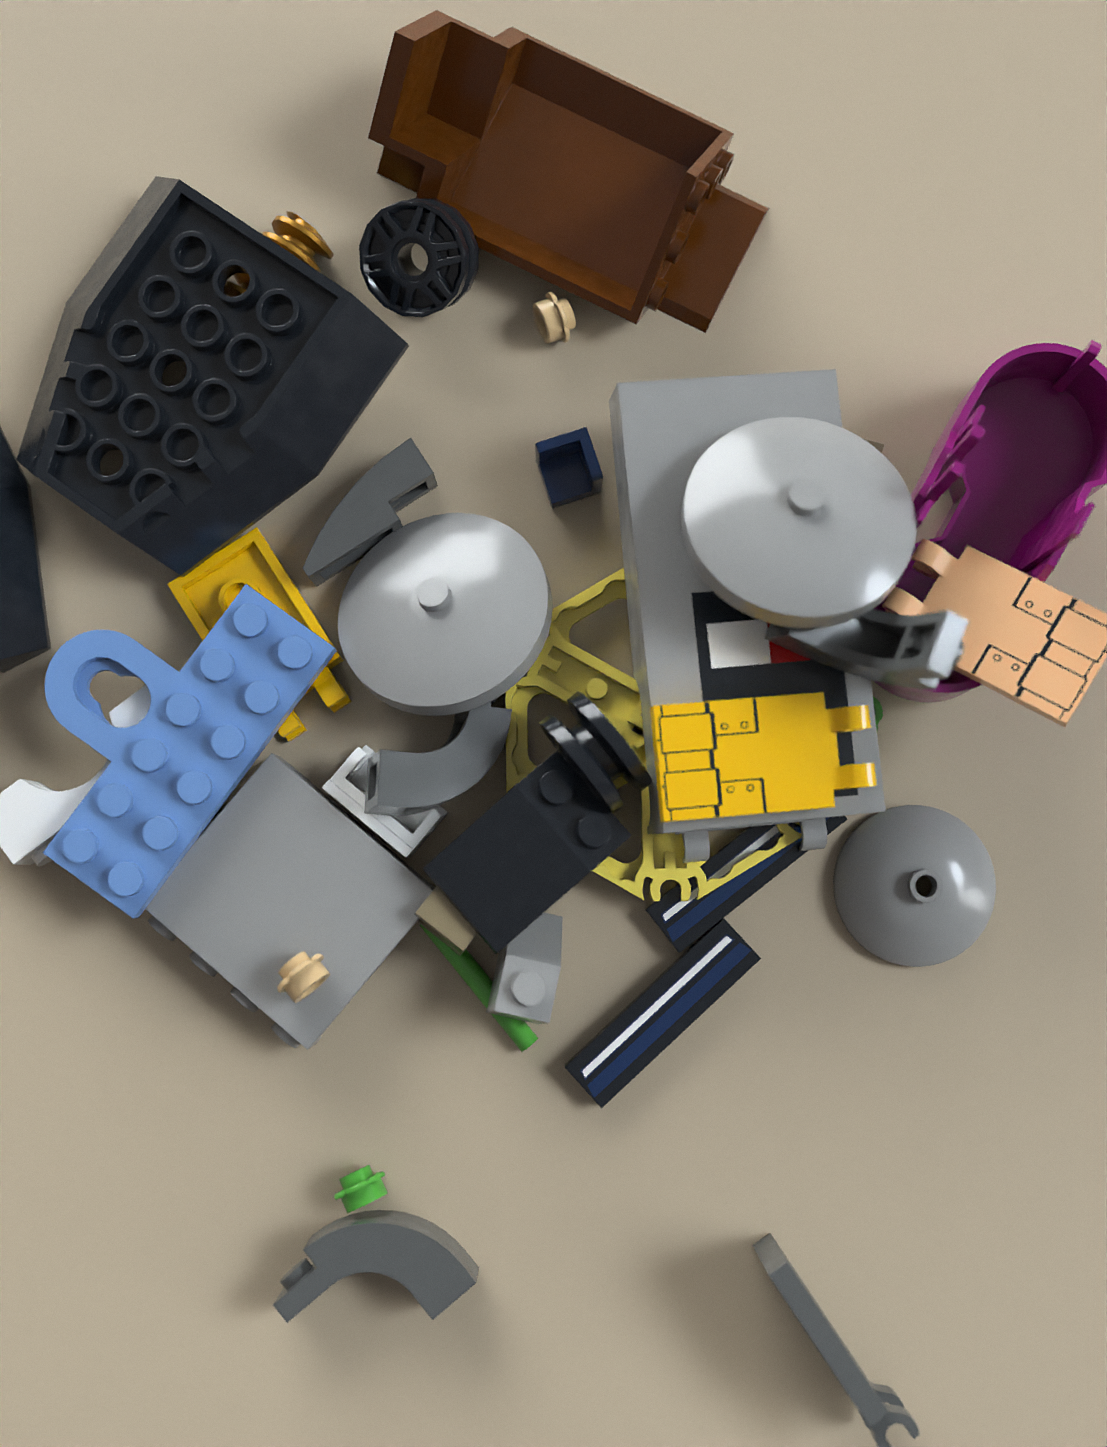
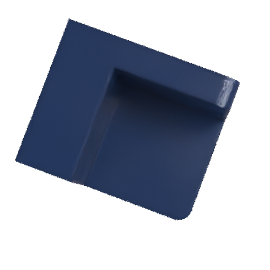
(569, 467)

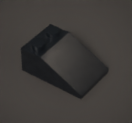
(526, 852)

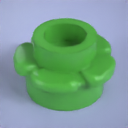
(361, 1188)

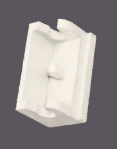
(402, 832)

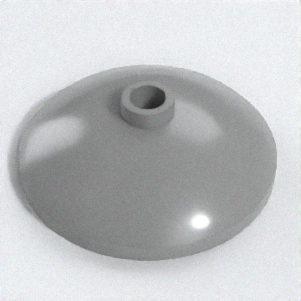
(878, 890)

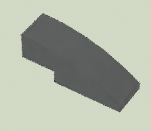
(369, 511)

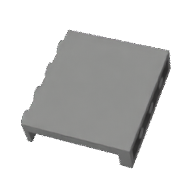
(286, 878)

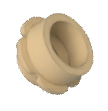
(554, 318)
(302, 976)

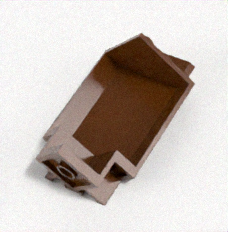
(565, 168)

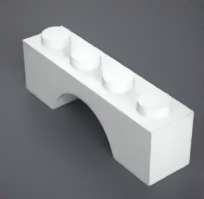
(35, 813)

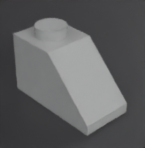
(528, 972)

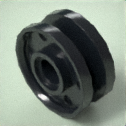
(388, 260)
(596, 751)

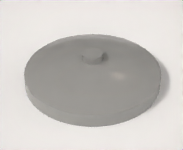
(798, 522)
(445, 614)

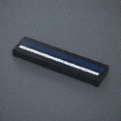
(688, 920)
(662, 1012)

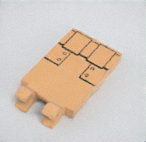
(1019, 633)

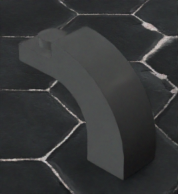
(883, 646)
(418, 782)
(384, 1243)

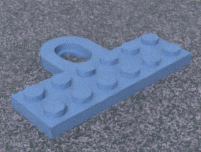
(186, 752)

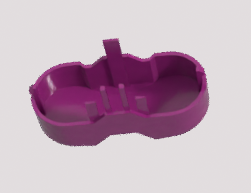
(1017, 469)

